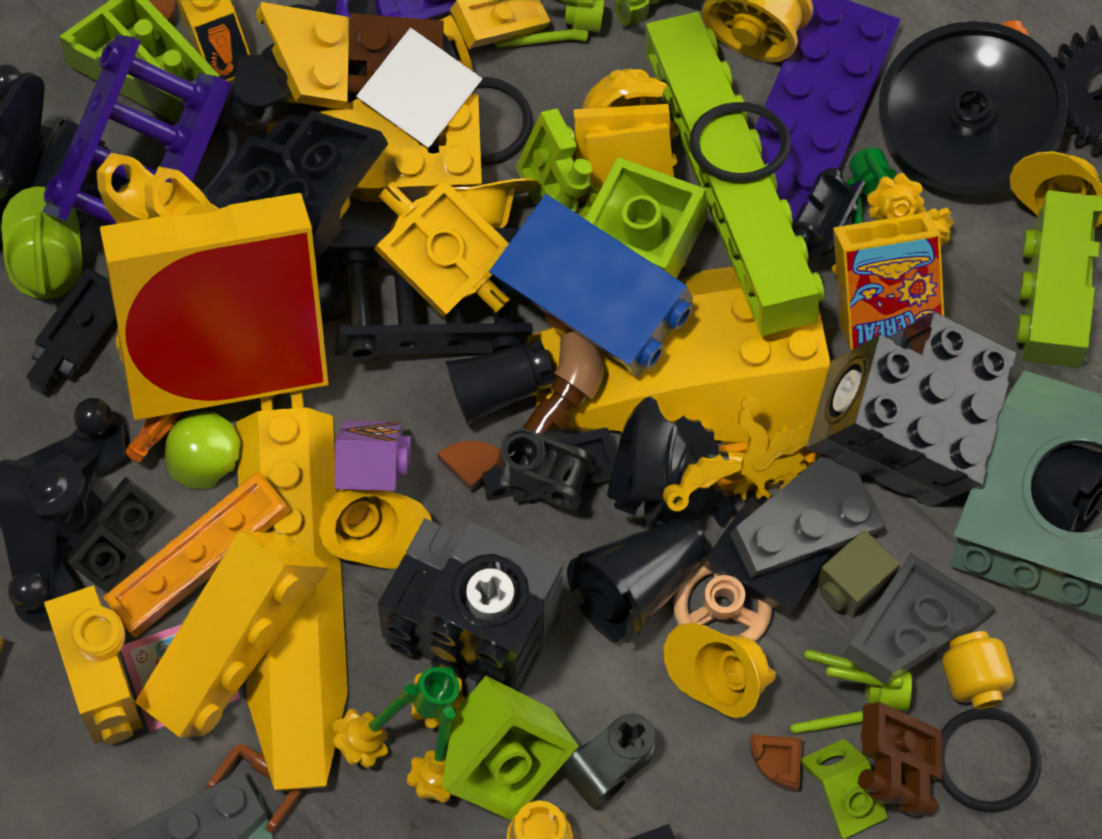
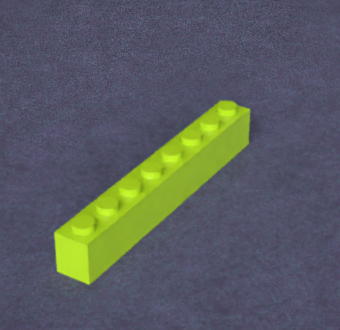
(749, 214)

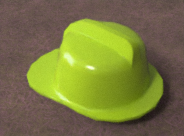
(38, 248)

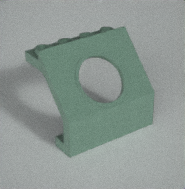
(1000, 527)

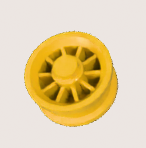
(758, 27)

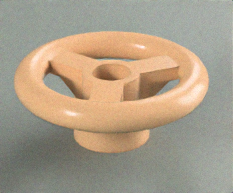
(726, 587)

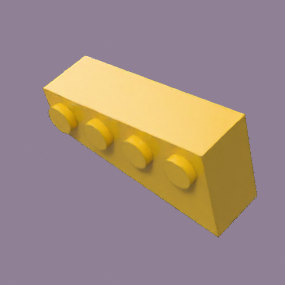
(229, 630)

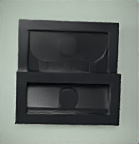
(777, 588)

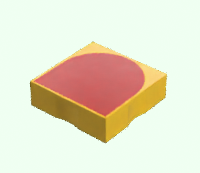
(216, 305)

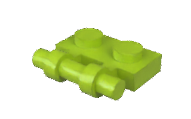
(550, 161)

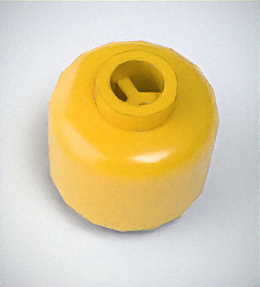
(978, 670)

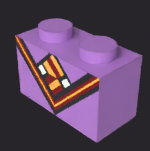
(371, 455)

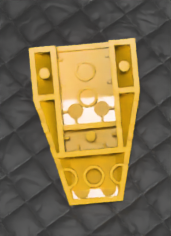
(712, 368)

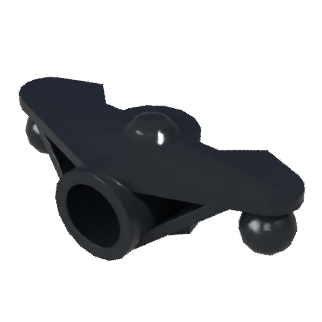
(263, 83)
(19, 131)
(49, 504)

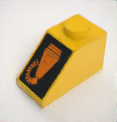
(215, 33)

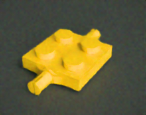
(442, 248)

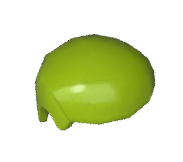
(201, 449)

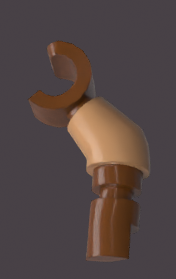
(577, 378)

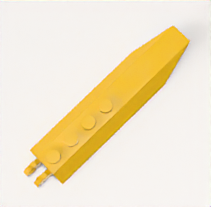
(303, 675)

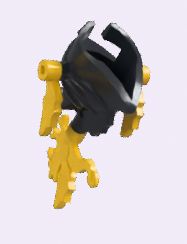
(679, 463)

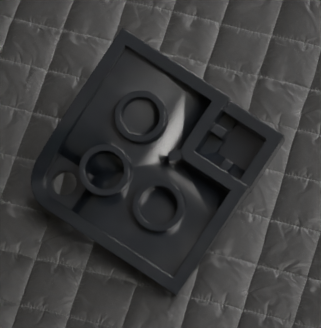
(306, 156)

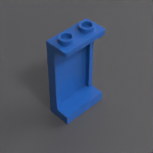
(593, 285)

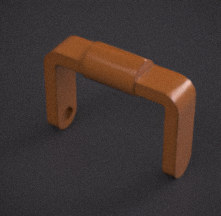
(258, 764)

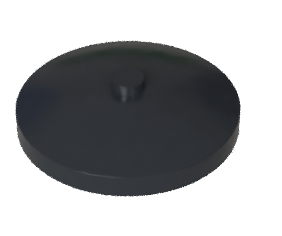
(971, 106)

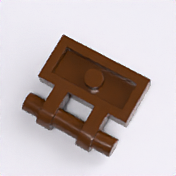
(376, 36)
(898, 746)

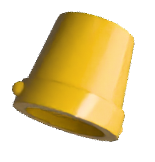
(540, 821)

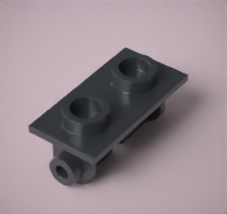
(835, 204)

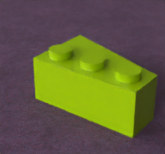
(159, 46)
(1059, 280)

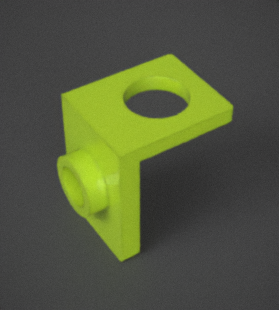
(848, 803)

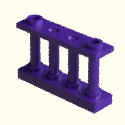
(183, 140)

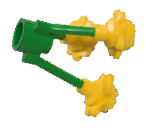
(890, 193)
(433, 697)

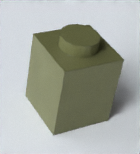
(857, 574)

